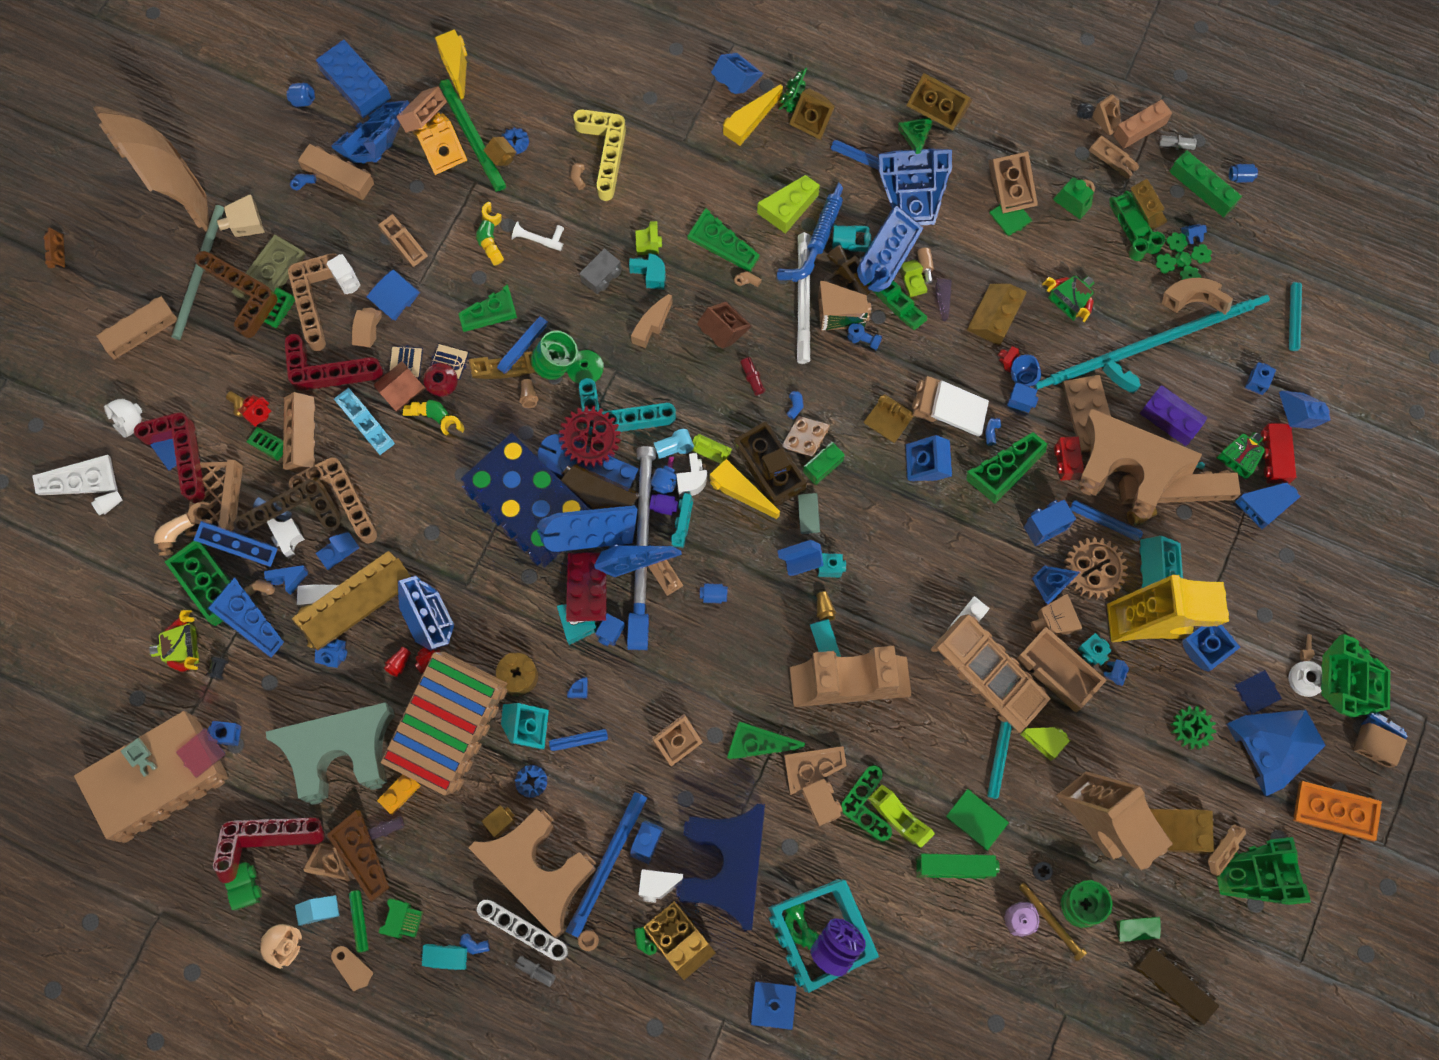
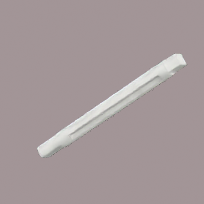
(803, 333)

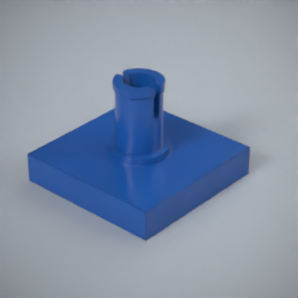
(773, 1005)

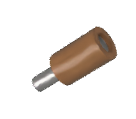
(925, 260)

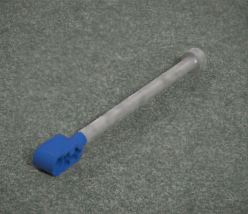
(639, 621)

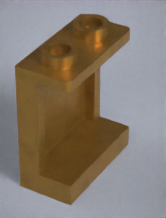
(1149, 204)

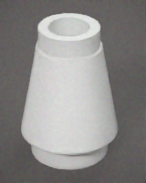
(106, 502)

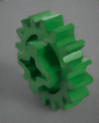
(1201, 728)

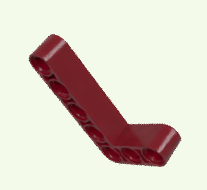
(325, 370)
(182, 450)
(260, 834)

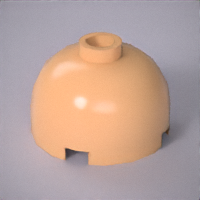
(280, 945)

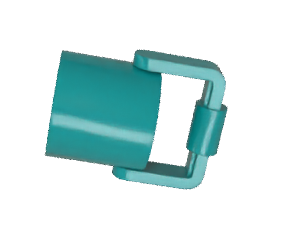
(846, 237)

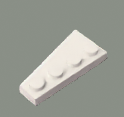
(83, 477)

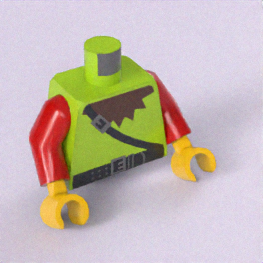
(178, 644)

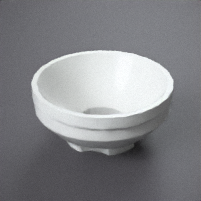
(1299, 682)

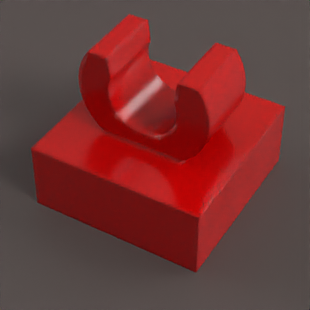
(1008, 358)

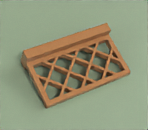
(230, 496)

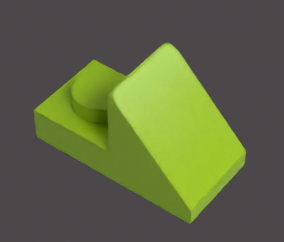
(912, 278)

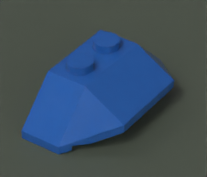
(424, 613)

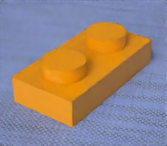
(398, 793)

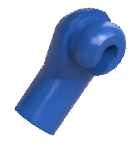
(301, 179)
(990, 431)
(472, 946)

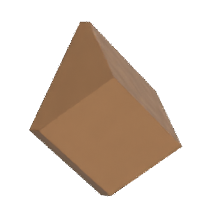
(677, 740)

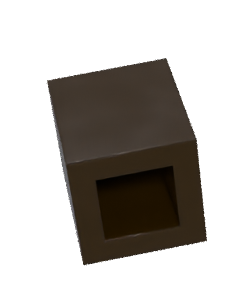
(777, 463)

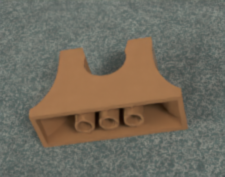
(1133, 450)
(850, 679)
(1116, 818)
(515, 865)

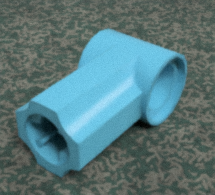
(678, 442)

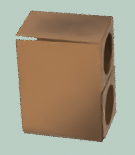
(1379, 745)

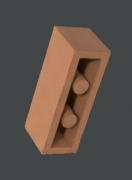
(421, 109)
(1142, 124)

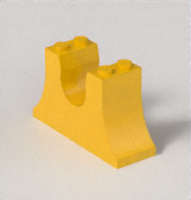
(1167, 610)

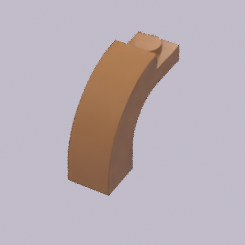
(1196, 290)

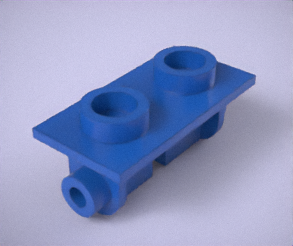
(1379, 720)

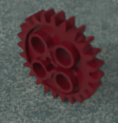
(606, 439)

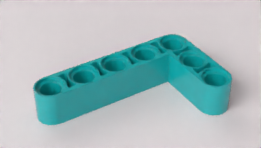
(621, 414)

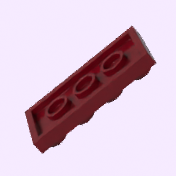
(585, 589)

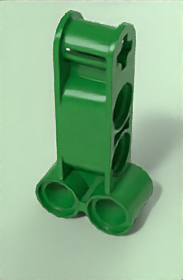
(1136, 227)

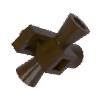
(847, 271)

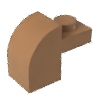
(365, 327)

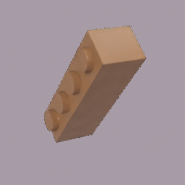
(336, 171)
(137, 327)
(298, 432)

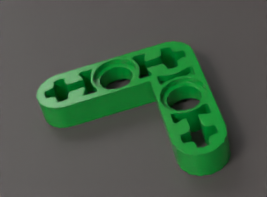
(860, 809)

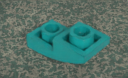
(1126, 381)
(824, 637)
(444, 957)

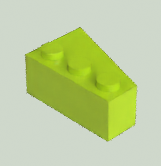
(789, 203)

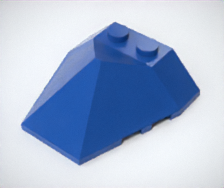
(372, 137)
(916, 181)
(1278, 745)

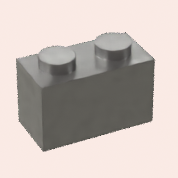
(601, 271)

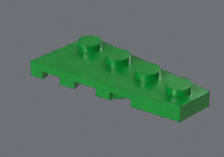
(716, 238)

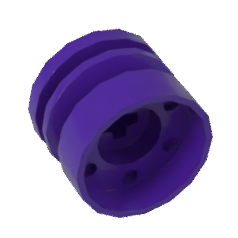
(837, 947)

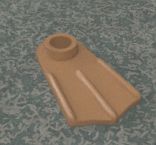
(351, 968)

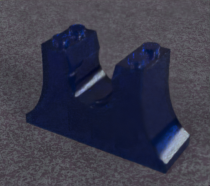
(740, 847)

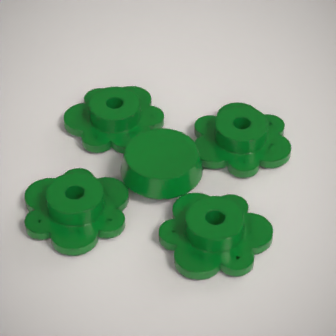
(1183, 259)

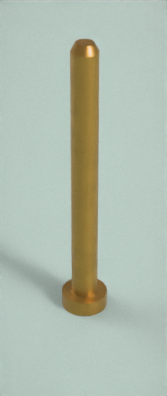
(1079, 953)

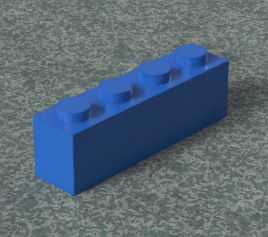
(235, 543)

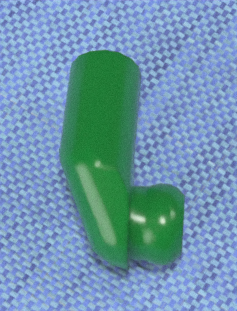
(643, 943)

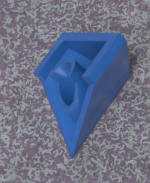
(1052, 581)

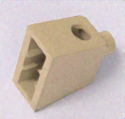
(242, 218)

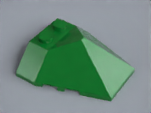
(1353, 679)
(1266, 874)

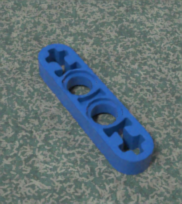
(522, 345)

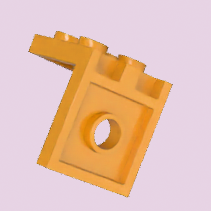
(439, 133)

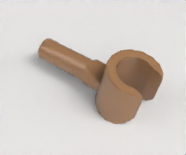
(1308, 654)

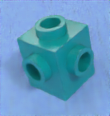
(1095, 650)

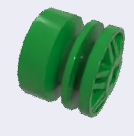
(554, 355)
(1091, 894)

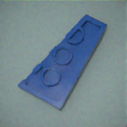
(243, 616)

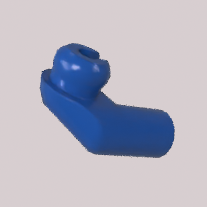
(797, 401)

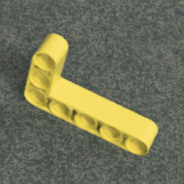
(610, 149)

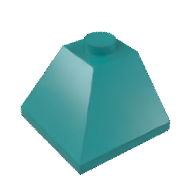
(525, 724)

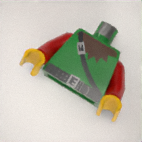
(1071, 295)

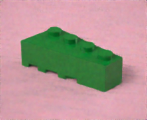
(1002, 471)

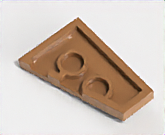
(811, 766)

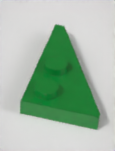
(915, 132)

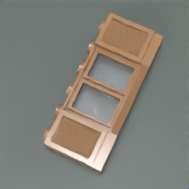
(992, 672)

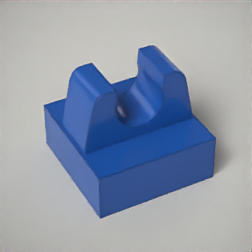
(1195, 230)
(1118, 673)

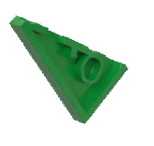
(756, 741)

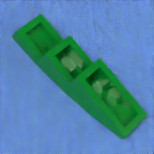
(901, 305)

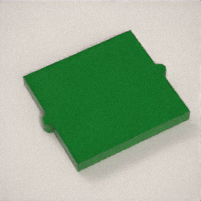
(1010, 221)

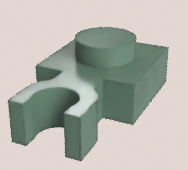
(136, 754)

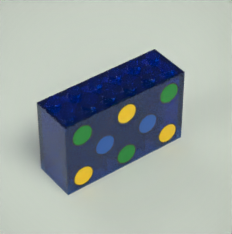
(518, 494)

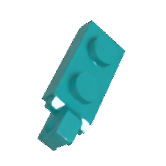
(683, 521)

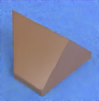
(1108, 114)
(326, 862)

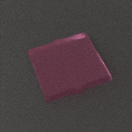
(200, 753)

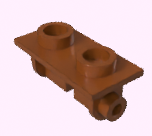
(55, 244)

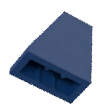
(1267, 503)

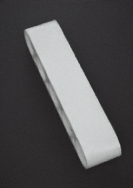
(512, 929)

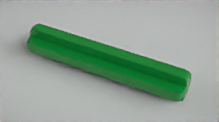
(358, 921)

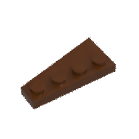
(358, 853)

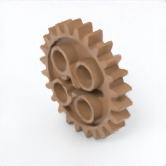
(1105, 583)

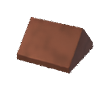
(399, 386)

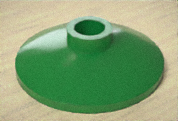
(593, 370)

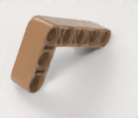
(307, 297)
(343, 494)

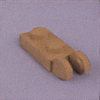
(1114, 156)

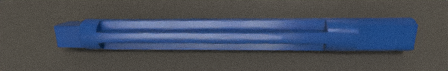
(606, 864)

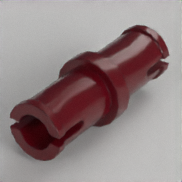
(752, 376)

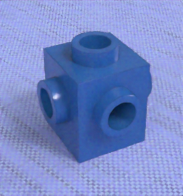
(331, 654)

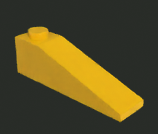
(746, 119)
(734, 484)

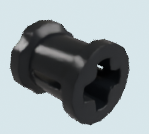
(216, 668)

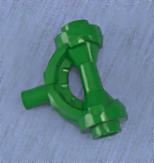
(808, 936)

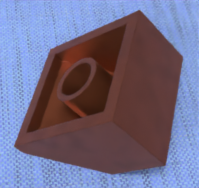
(723, 324)

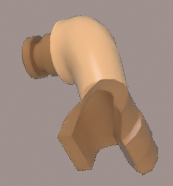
(168, 532)

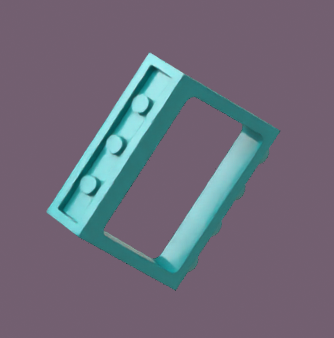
(850, 914)

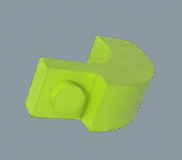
(900, 818)

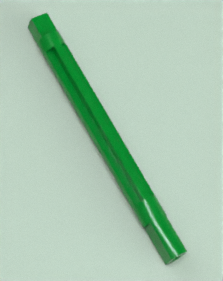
(472, 135)

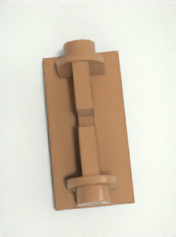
(666, 577)

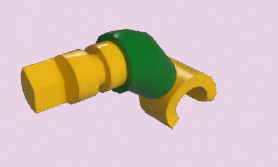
(485, 234)
(436, 411)

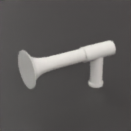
(552, 243)

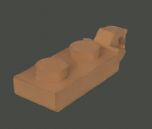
(1226, 850)

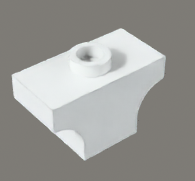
(286, 535)

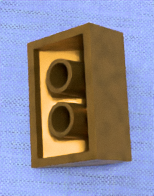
(939, 102)
(996, 312)

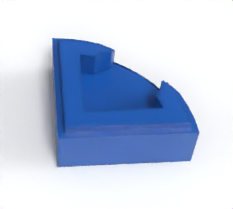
(579, 689)

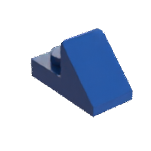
(337, 550)
(292, 576)

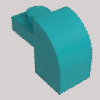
(653, 268)

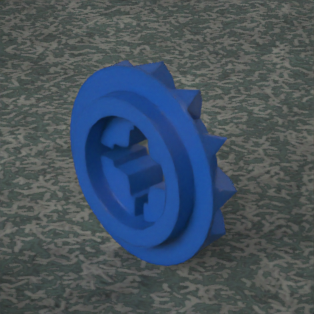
(522, 139)
(540, 783)

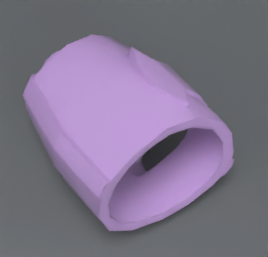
(1022, 919)

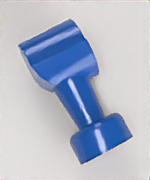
(857, 333)

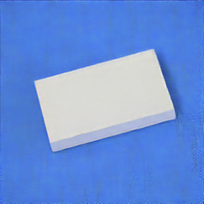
(959, 408)

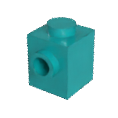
(833, 566)

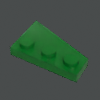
(493, 310)

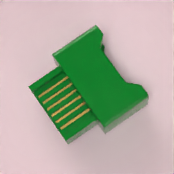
(401, 920)

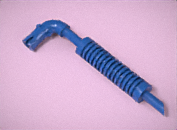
(819, 237)

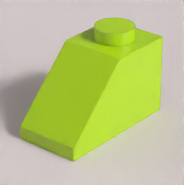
(1047, 740)

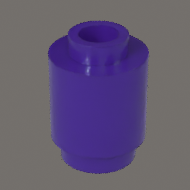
(663, 504)

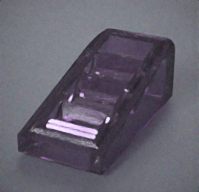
(943, 292)

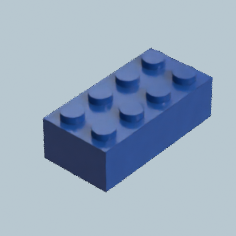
(353, 78)

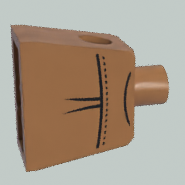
(1058, 618)

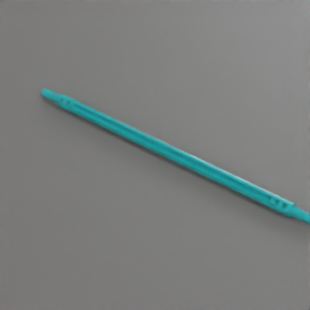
(1151, 342)

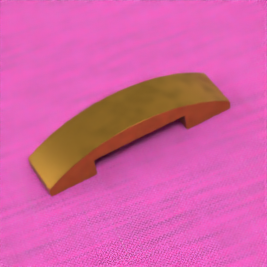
(487, 369)

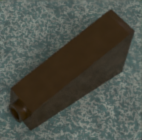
(597, 490)

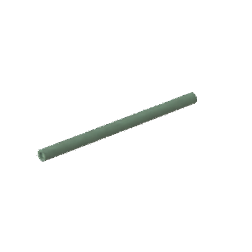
(197, 274)

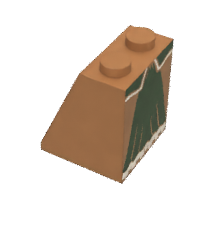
(841, 307)

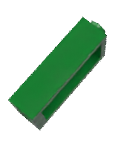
(956, 866)

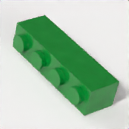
(1205, 183)

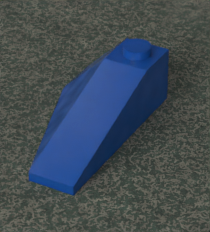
(625, 559)

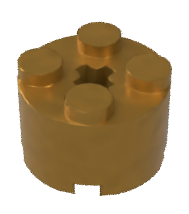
(512, 664)

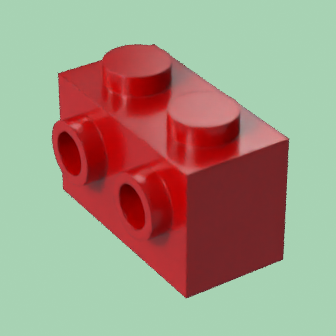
(1069, 458)

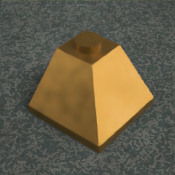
(812, 113)

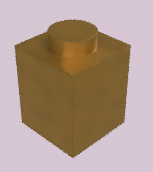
(500, 151)
(499, 821)

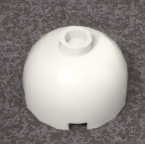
(124, 415)

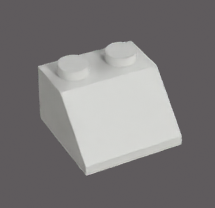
(657, 884)

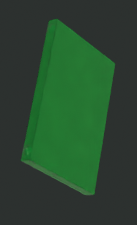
(977, 819)

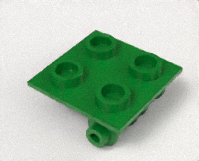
(794, 90)

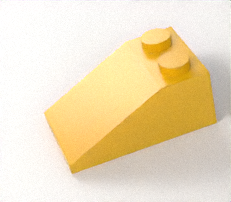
(453, 56)

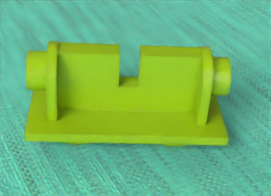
(710, 449)

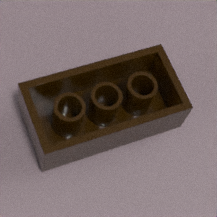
(758, 443)

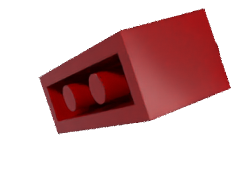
(1278, 453)

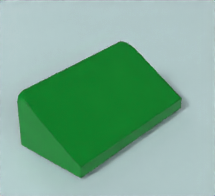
(1139, 929)

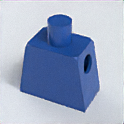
(646, 842)

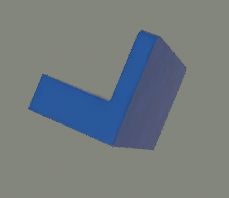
(802, 557)

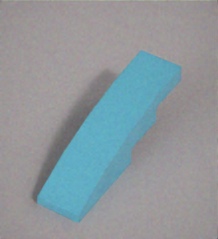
(364, 421)

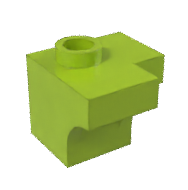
(648, 240)

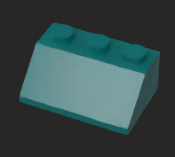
(1159, 559)

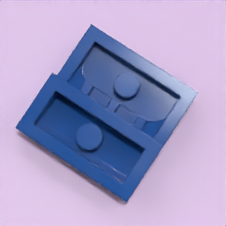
(393, 294)

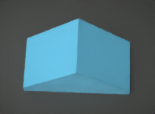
(317, 910)

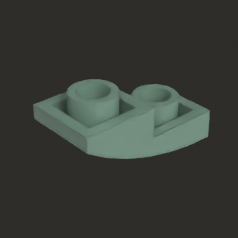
(809, 513)

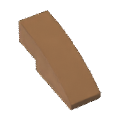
(402, 240)
(651, 322)

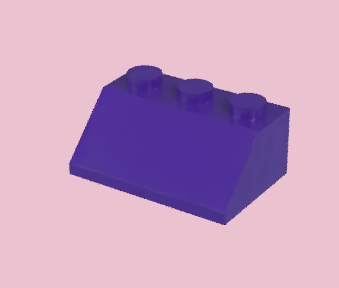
(1173, 415)

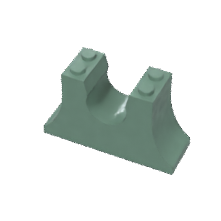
(318, 742)

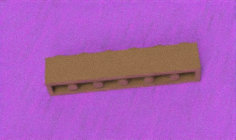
(1189, 488)

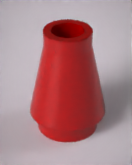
(397, 662)

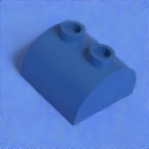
(1209, 646)

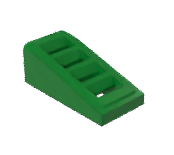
(286, 305)
(278, 451)

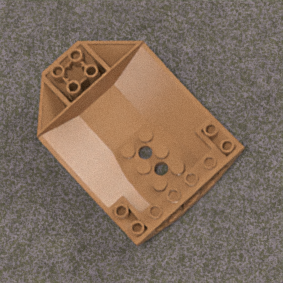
(155, 161)

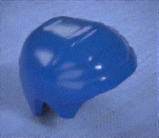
(1026, 370)

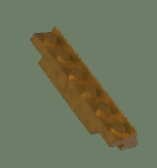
(351, 601)

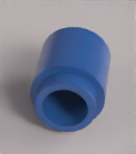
(1243, 173)
(713, 593)

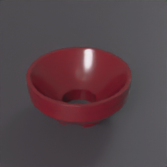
(445, 387)

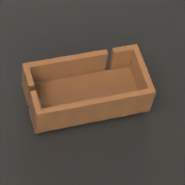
(1061, 669)

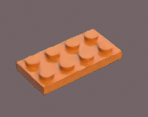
(1337, 811)

